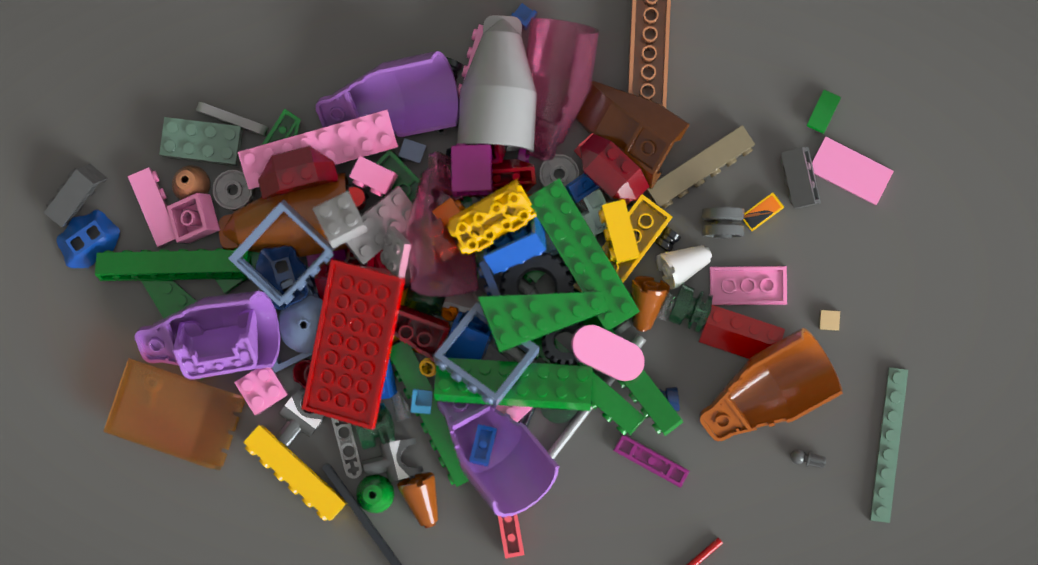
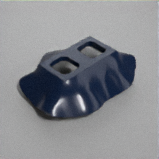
(266, 267)

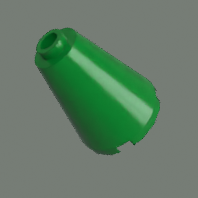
(383, 490)

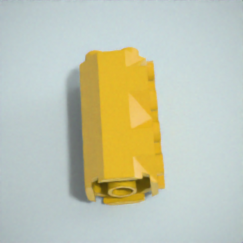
(491, 218)

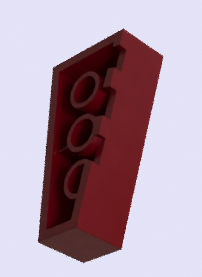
(421, 331)

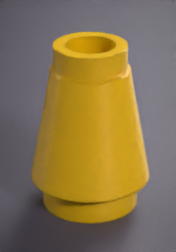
(426, 368)

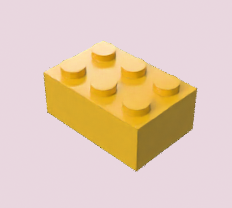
(619, 232)

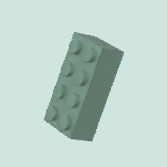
(201, 141)

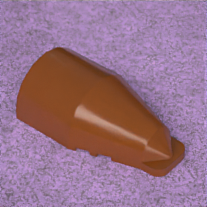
(284, 230)
(774, 388)

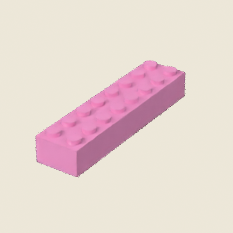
(337, 142)

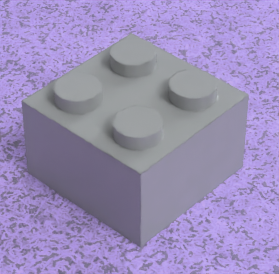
(340, 219)

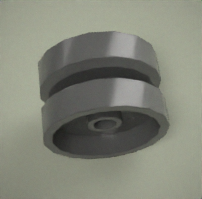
(723, 226)

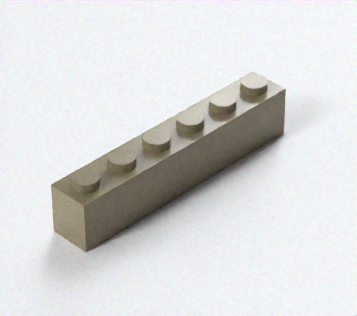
(701, 166)

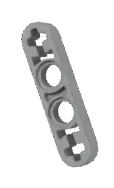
(231, 118)
(349, 441)

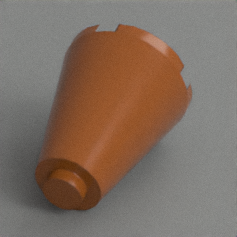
(649, 299)
(421, 497)

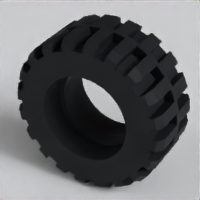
(545, 262)

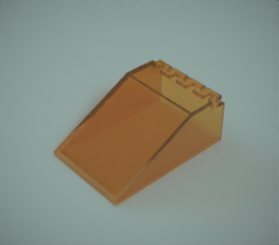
(174, 414)

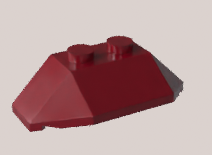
(612, 169)
(512, 170)
(296, 171)

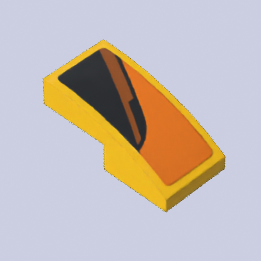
(762, 211)

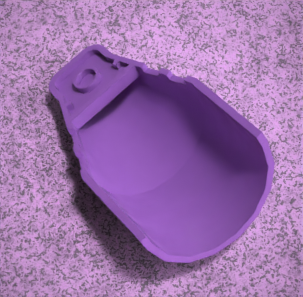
(414, 90)
(213, 312)
(518, 466)

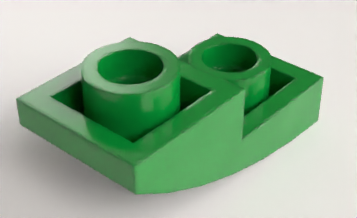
(823, 111)

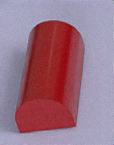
(358, 197)

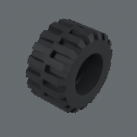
(553, 354)

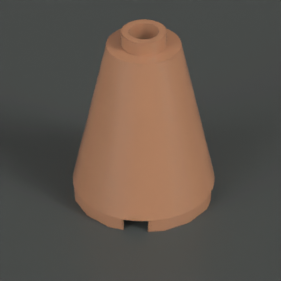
(197, 182)

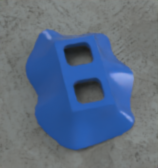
(77, 227)

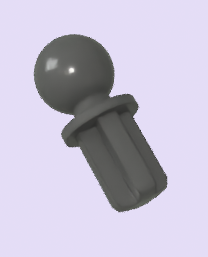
(798, 457)

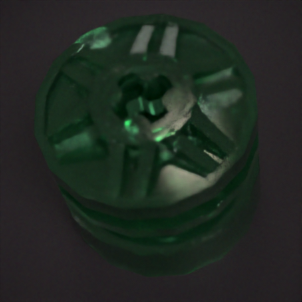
(691, 308)
(383, 426)

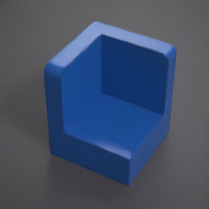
(524, 14)

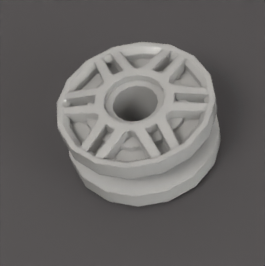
(559, 162)
(224, 183)

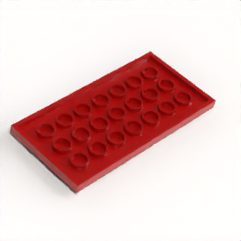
(353, 343)

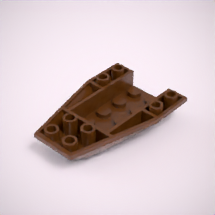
(634, 125)

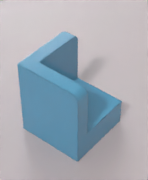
(421, 401)

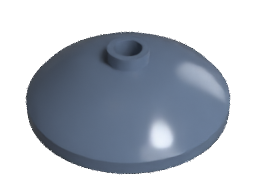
(290, 322)

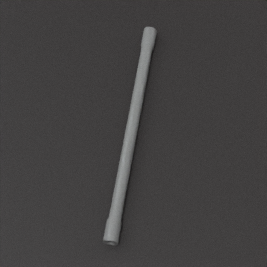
(582, 414)

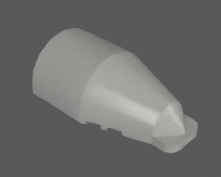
(498, 89)

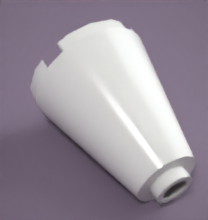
(682, 264)

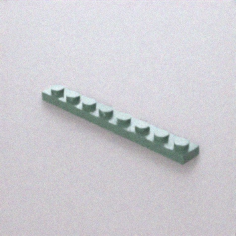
(889, 445)

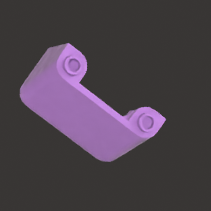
(219, 349)

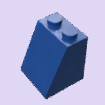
(472, 341)

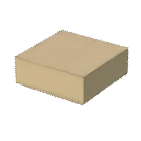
(829, 320)

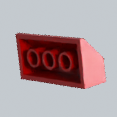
(738, 333)

